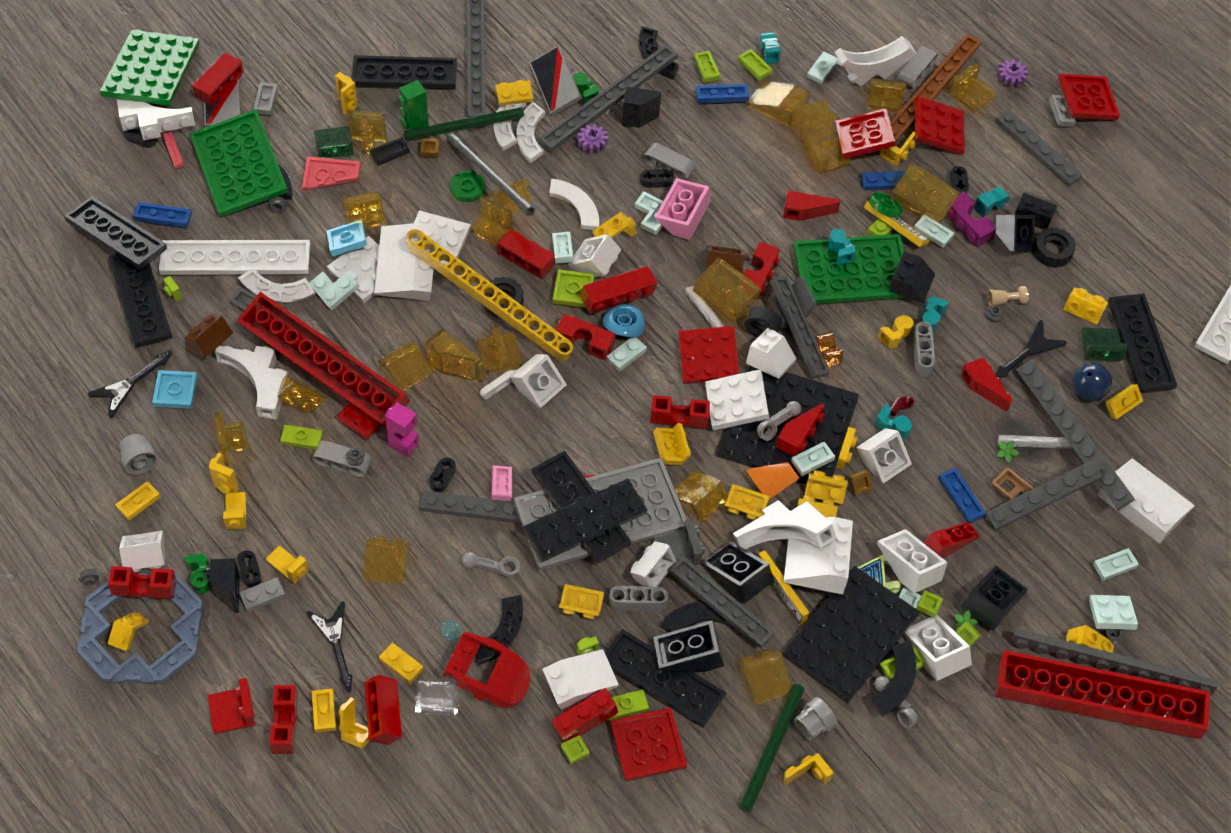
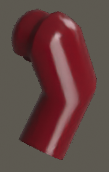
(901, 403)

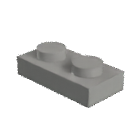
(265, 98)
(1061, 111)
(262, 594)

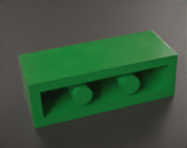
(413, 106)

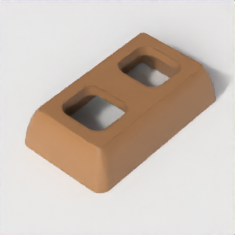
(1019, 484)

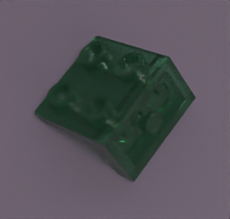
(334, 142)
(1102, 344)

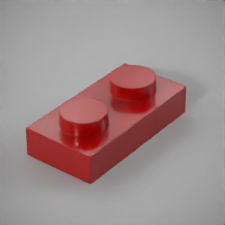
(358, 421)

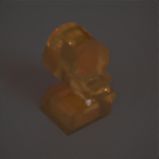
(827, 345)

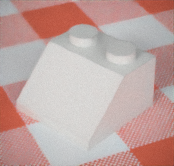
(595, 256)
(771, 354)
(538, 380)
(884, 454)
(143, 550)
(653, 565)

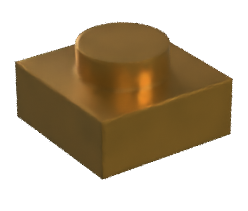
(429, 147)
(860, 482)

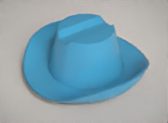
(625, 320)

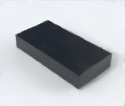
(389, 151)

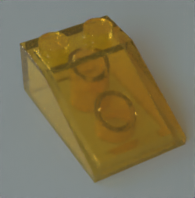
(779, 100)
(925, 193)
(453, 358)

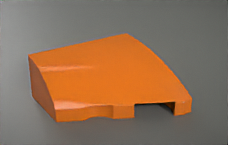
(773, 478)

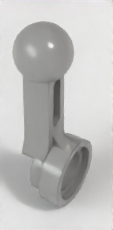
(792, 409)
(472, 560)
(906, 716)

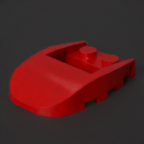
(509, 677)

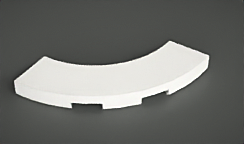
(503, 130)
(525, 132)
(579, 199)
(279, 293)

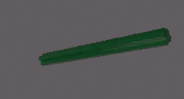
(462, 124)
(772, 748)

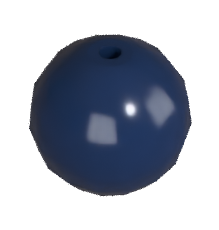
(1092, 382)

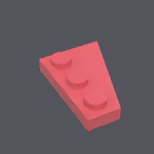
(329, 172)

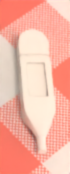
(497, 385)

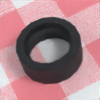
(763, 315)

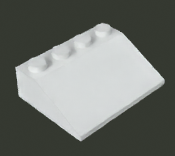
(398, 269)
(1156, 504)
(821, 567)

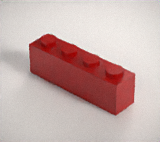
(618, 289)

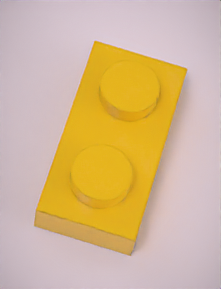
(1124, 401)
(849, 442)
(138, 501)
(401, 663)
(324, 710)

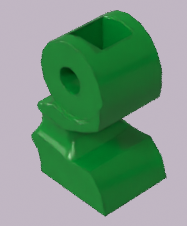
(585, 87)
(198, 577)

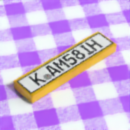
(900, 226)
(786, 591)

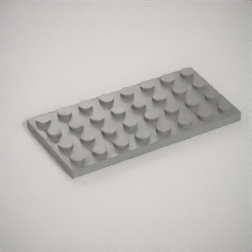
(653, 488)

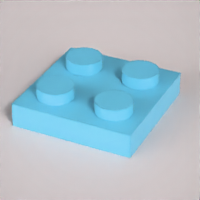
(346, 238)
(174, 389)

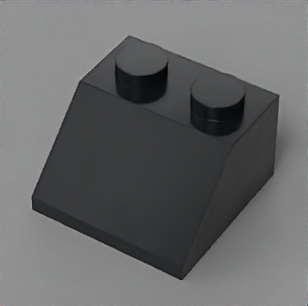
(640, 106)
(1040, 207)
(1016, 231)
(912, 278)
(225, 581)

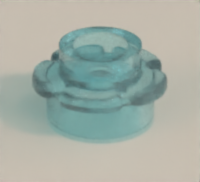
(451, 634)

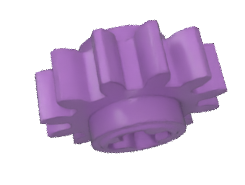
(1012, 73)
(592, 138)

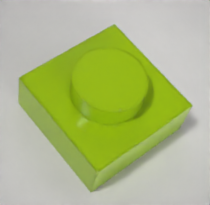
(879, 228)
(171, 289)
(929, 603)
(968, 634)
(587, 645)
(575, 749)

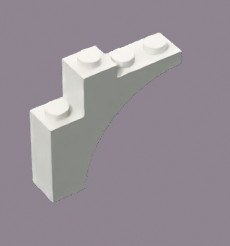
(878, 62)
(152, 119)
(260, 370)
(780, 523)

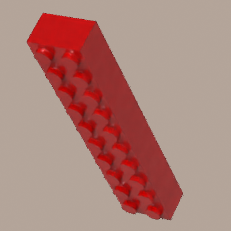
(321, 358)
(1103, 694)

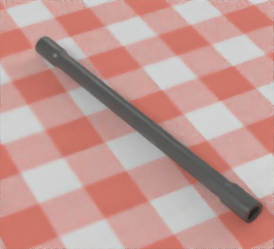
(522, 203)

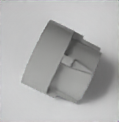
(137, 454)
(815, 719)

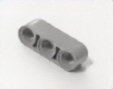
(917, 67)
(665, 158)
(921, 342)
(334, 457)
(628, 602)

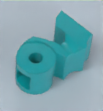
(771, 47)
(986, 201)
(843, 246)
(933, 310)
(899, 423)

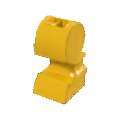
(901, 328)

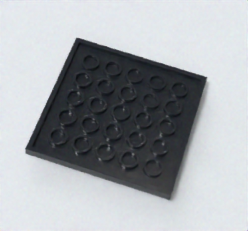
(744, 446)

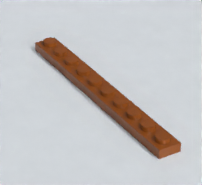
(935, 83)

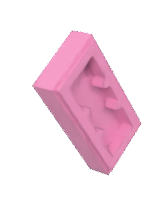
(501, 483)

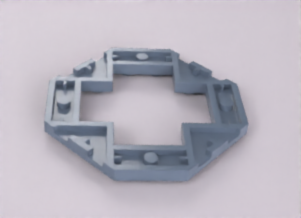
(135, 668)

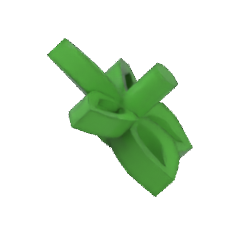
(1007, 451)
(961, 619)

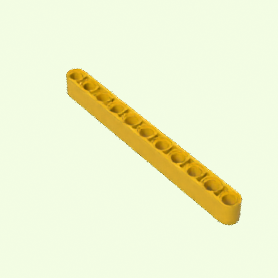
(492, 303)

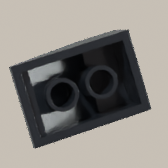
(738, 571)
(994, 598)
(689, 649)

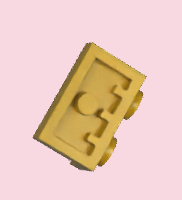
(826, 487)

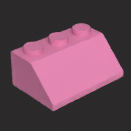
(683, 208)

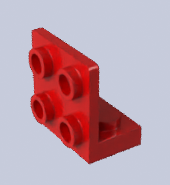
(232, 709)

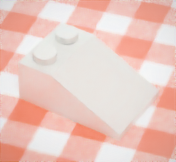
(912, 561)
(939, 647)
(579, 678)

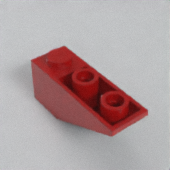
(808, 206)
(983, 381)
(796, 432)
(951, 539)

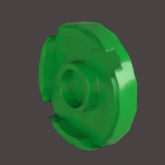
(467, 186)
(884, 205)

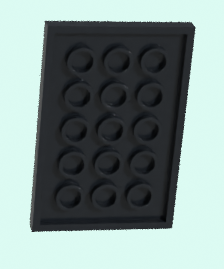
(851, 635)

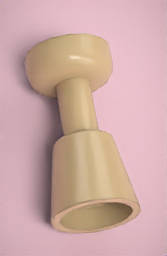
(999, 297)

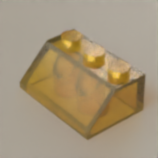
(727, 290)

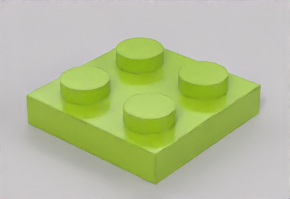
(569, 286)

